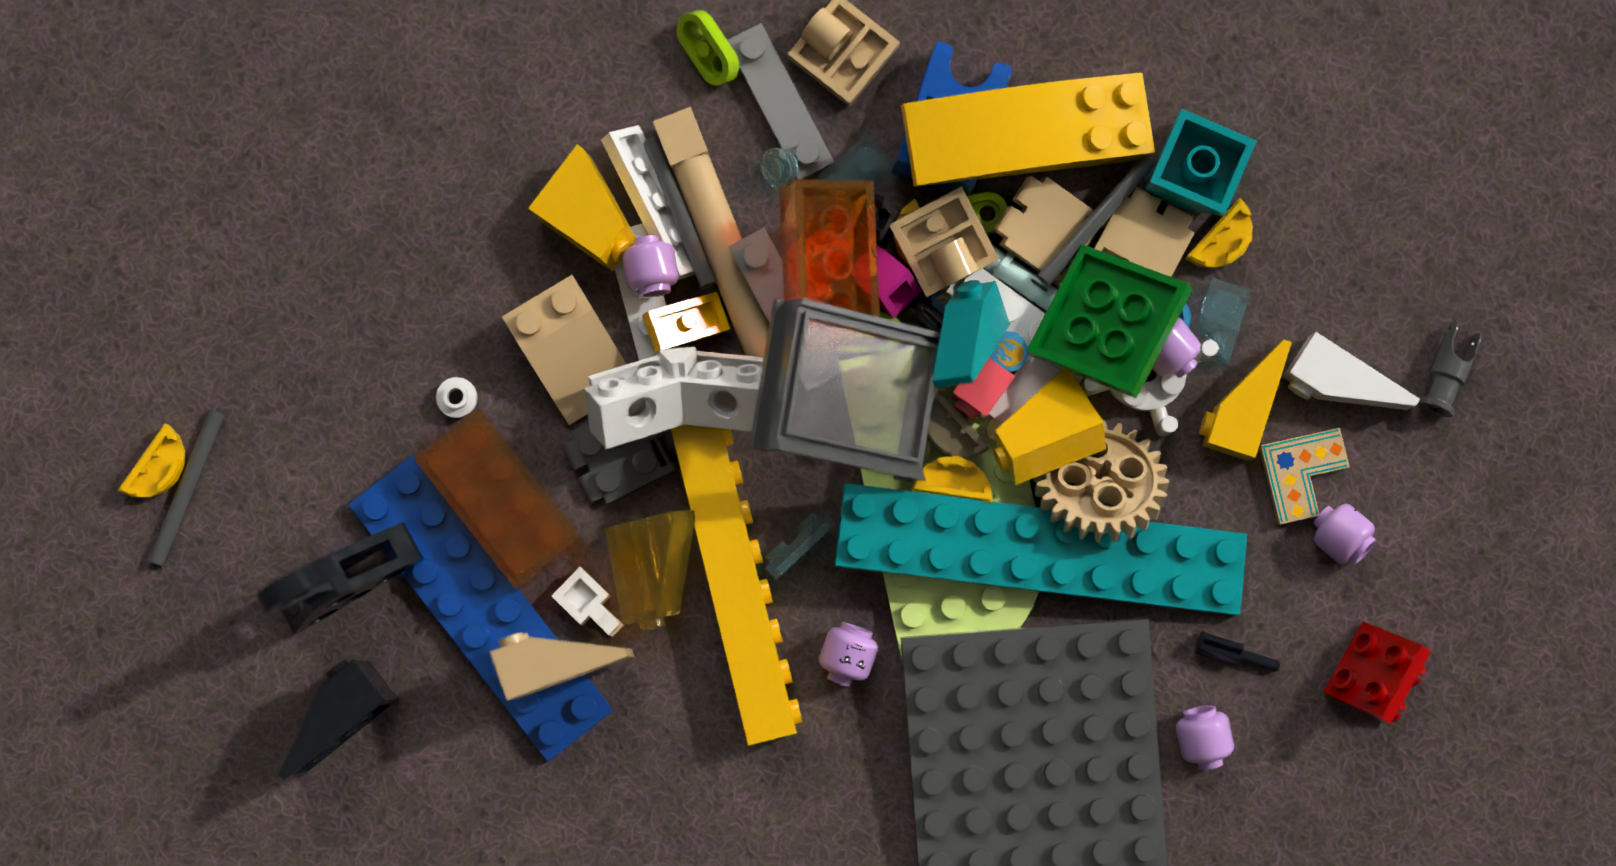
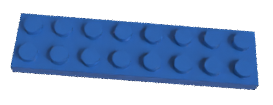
(476, 602)

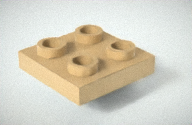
(843, 49)
(944, 241)

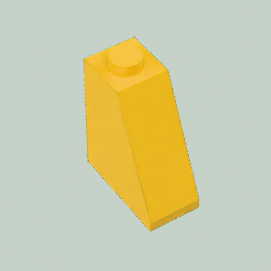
(584, 210)
(1049, 431)

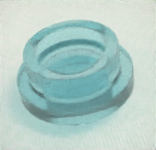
(778, 167)

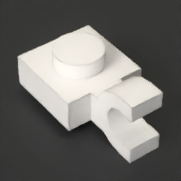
(585, 599)

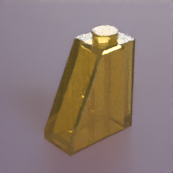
(651, 566)

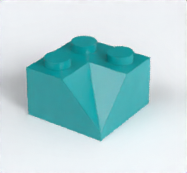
(1199, 165)

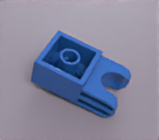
(940, 83)

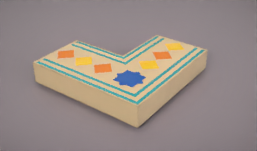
(1289, 469)

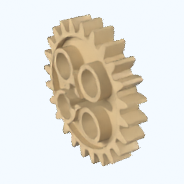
(1103, 481)

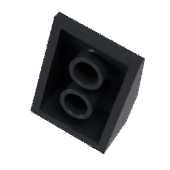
(339, 711)

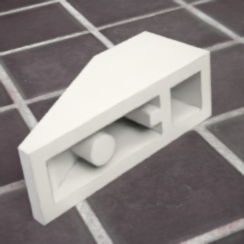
(1335, 375)

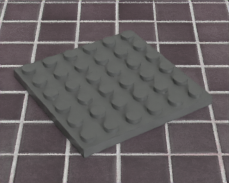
(1035, 746)

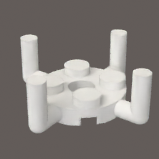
(1155, 393)

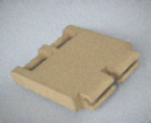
(1043, 224)
(1146, 236)

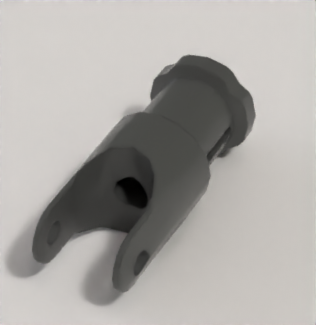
(1448, 374)

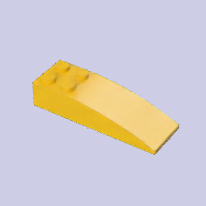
(1028, 129)

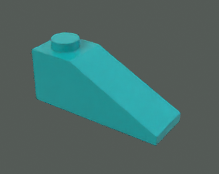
(969, 332)

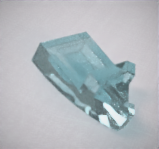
(1223, 316)

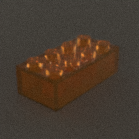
(830, 243)
(499, 499)

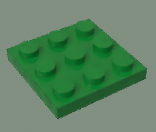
(1109, 320)

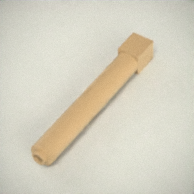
(713, 224)

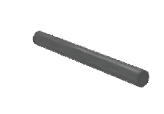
(679, 212)
(1095, 220)
(186, 487)

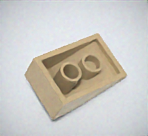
(564, 344)
(537, 663)

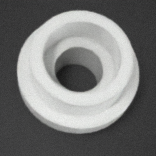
(469, 400)

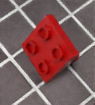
(1378, 672)

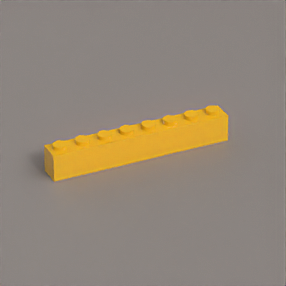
(735, 583)

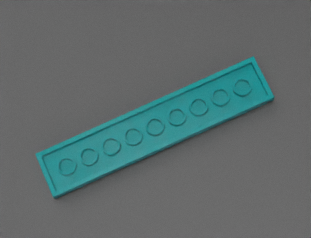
(1026, 551)

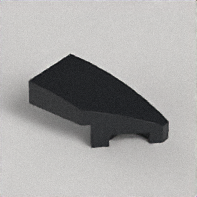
(884, 216)

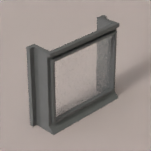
(846, 388)

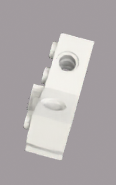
(673, 391)

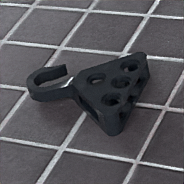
(326, 588)

